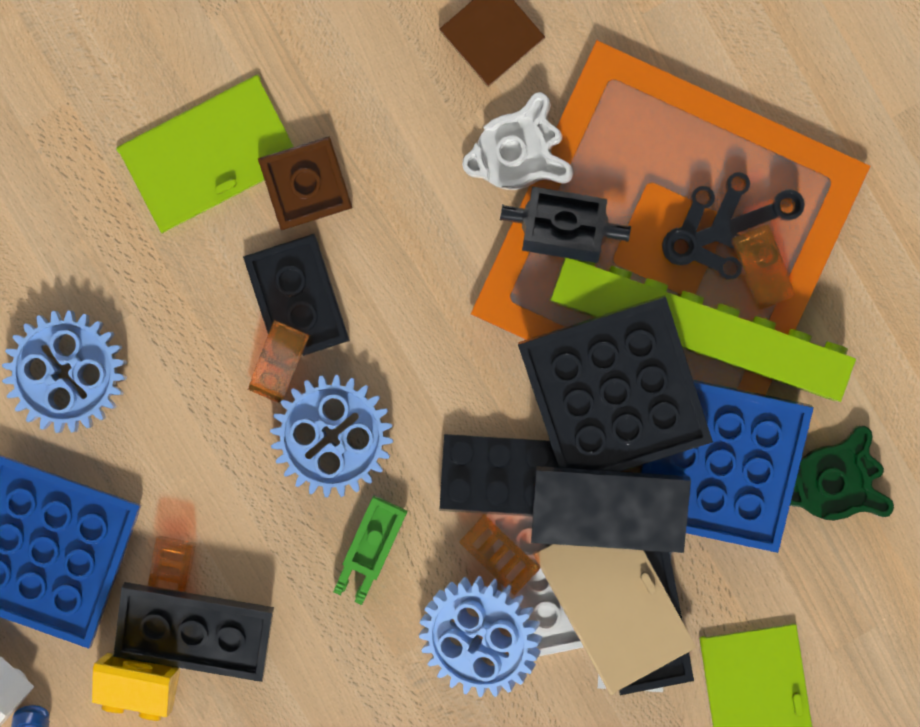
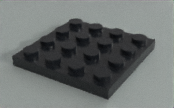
(616, 389)

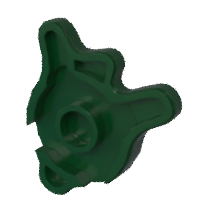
(838, 480)

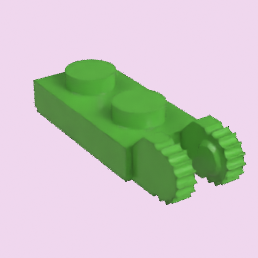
(371, 545)

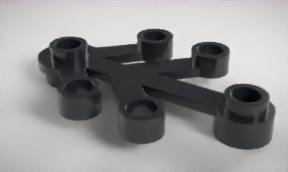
(723, 227)

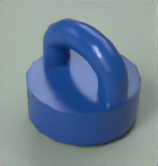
(31, 717)

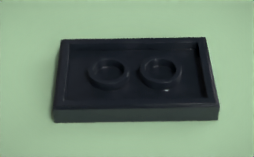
(297, 292)

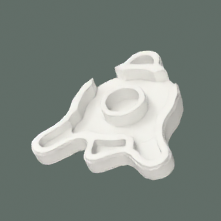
(517, 149)

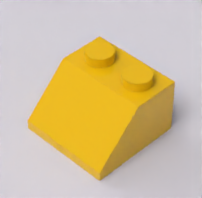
(134, 686)

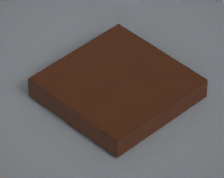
(492, 36)
(305, 183)

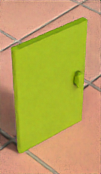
(205, 153)
(754, 678)

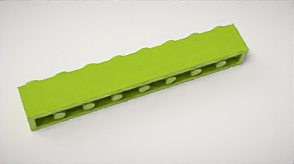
(712, 331)

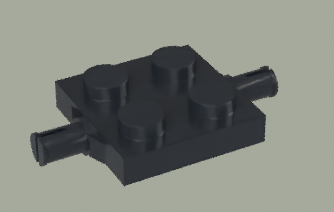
(565, 224)

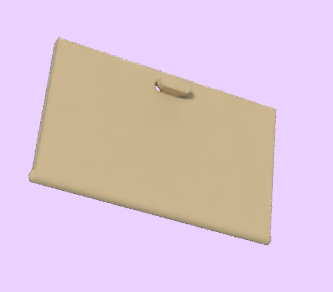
(615, 610)

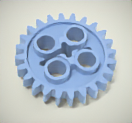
(39, 394)
(310, 409)
(495, 611)

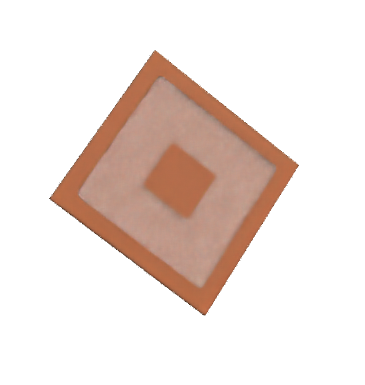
(645, 149)

